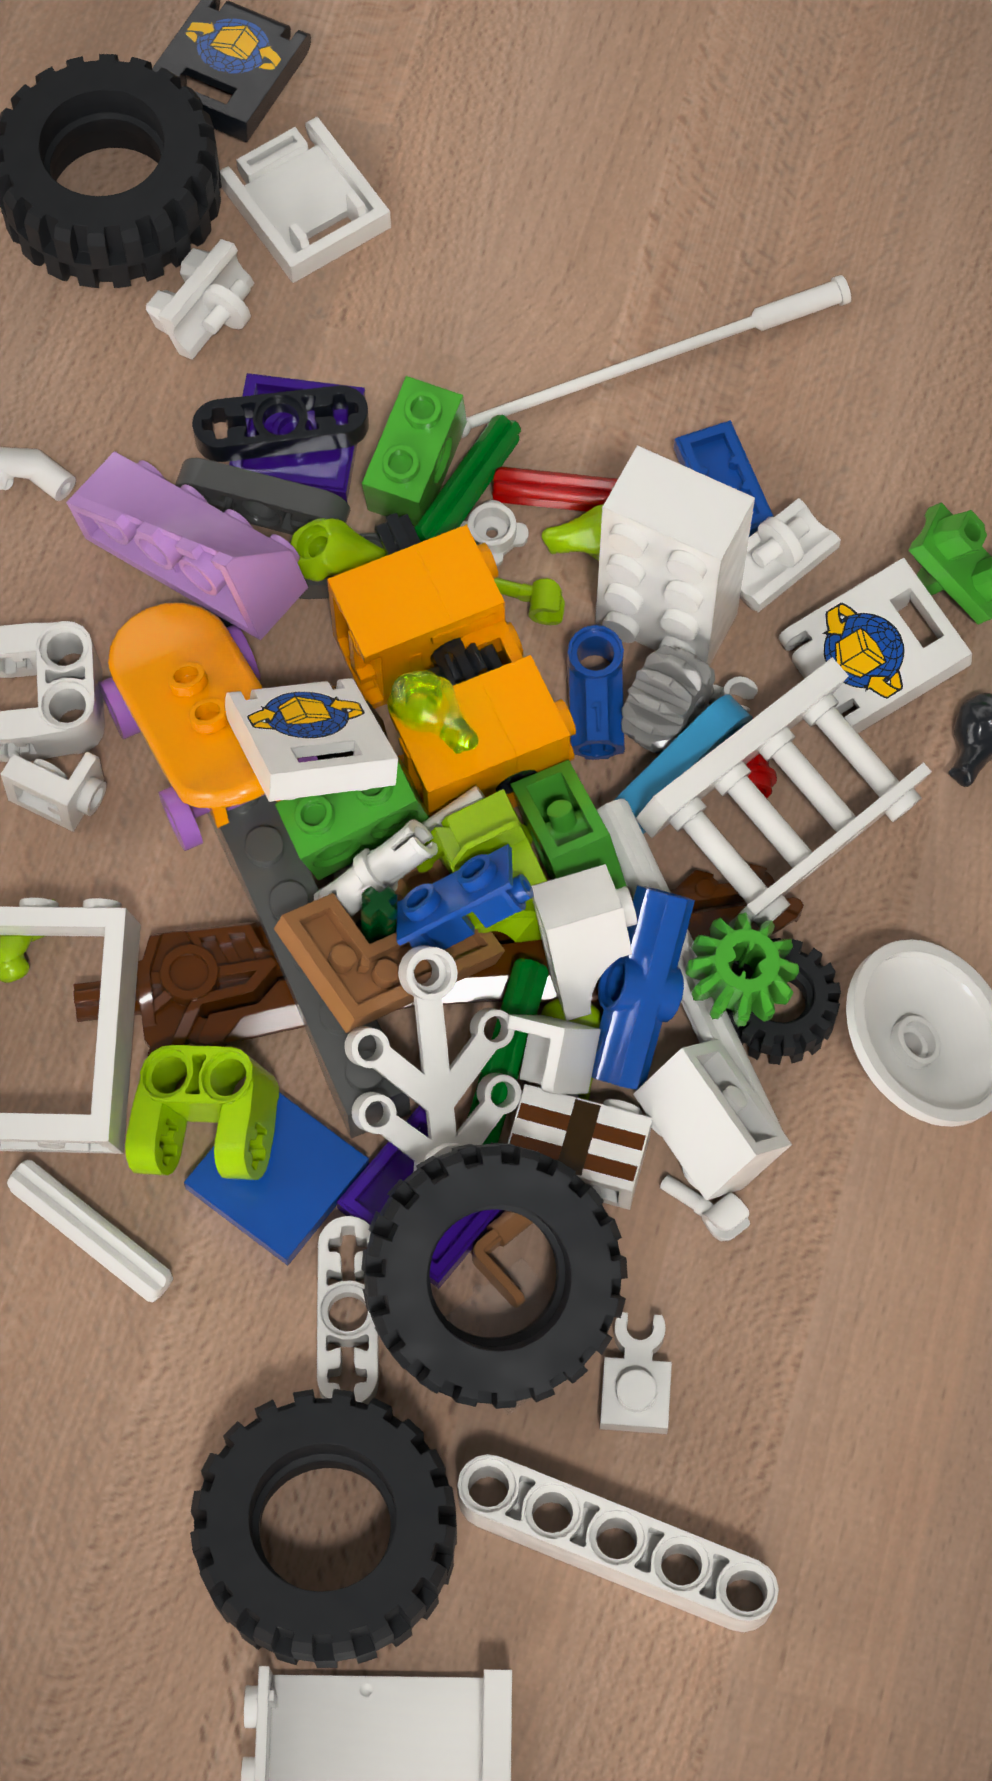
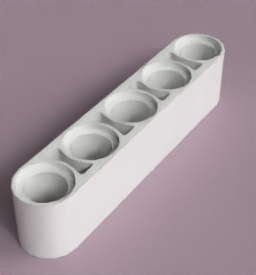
(637, 1571)

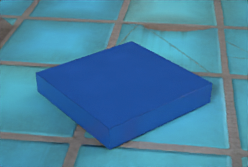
(298, 1190)

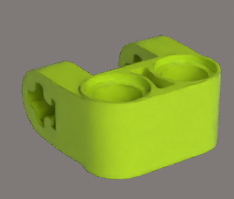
(212, 1072)

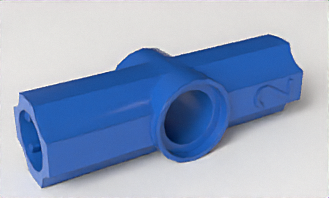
(642, 988)

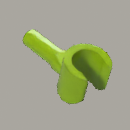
(544, 598)

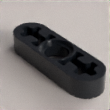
(265, 444)

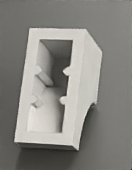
(582, 932)

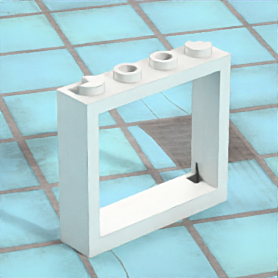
(106, 1125)

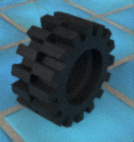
(807, 1030)

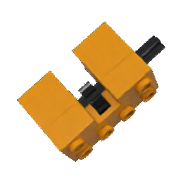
(442, 613)

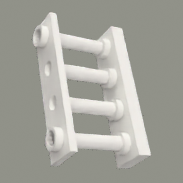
(771, 737)

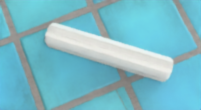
(90, 1230)

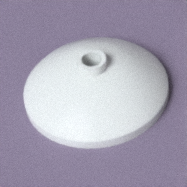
(924, 1031)

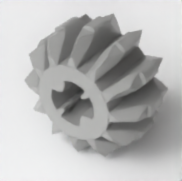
(666, 697)

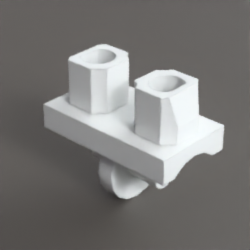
(206, 300)
(783, 553)

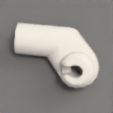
(36, 467)

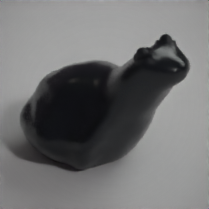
(974, 738)

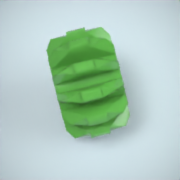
(747, 946)

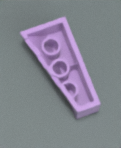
(189, 544)

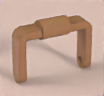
(500, 1233)

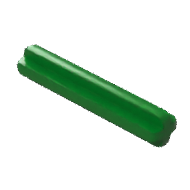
(470, 478)
(521, 998)

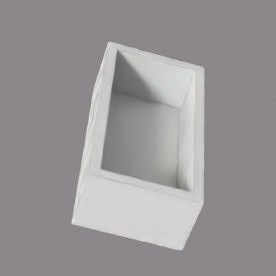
(671, 556)

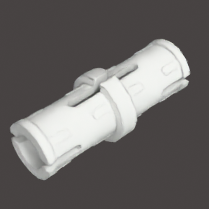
(382, 866)

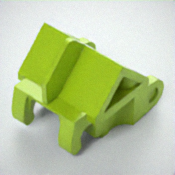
(482, 830)

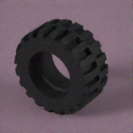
(96, 109)
(566, 1331)
(305, 1438)

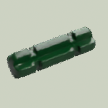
(378, 913)

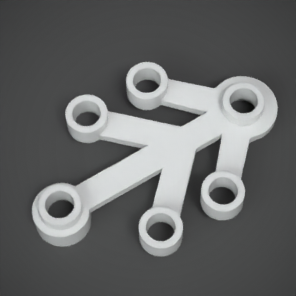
(438, 1085)

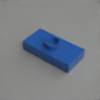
(720, 456)

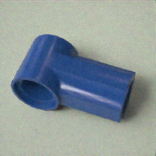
(596, 695)

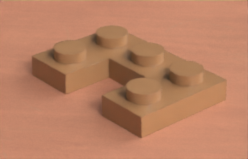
(362, 978)

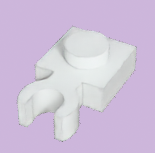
(635, 1386)

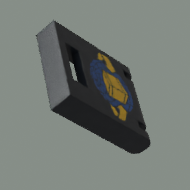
(239, 55)

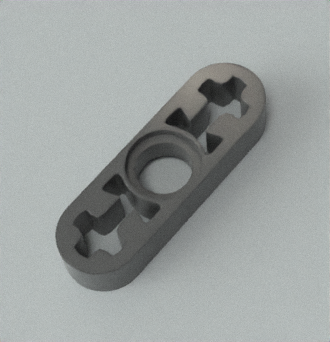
(261, 497)

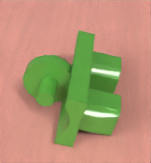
(955, 560)

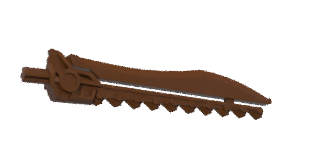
(231, 967)

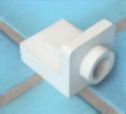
(49, 794)

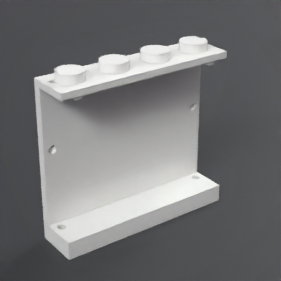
(379, 1728)

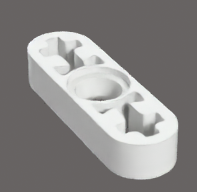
(330, 1266)

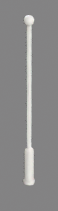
(762, 318)

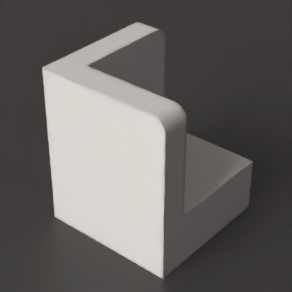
(557, 1053)

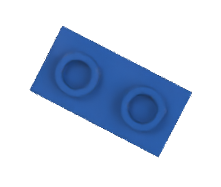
(438, 911)

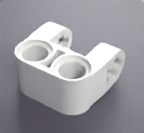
(36, 650)

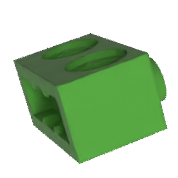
(340, 825)

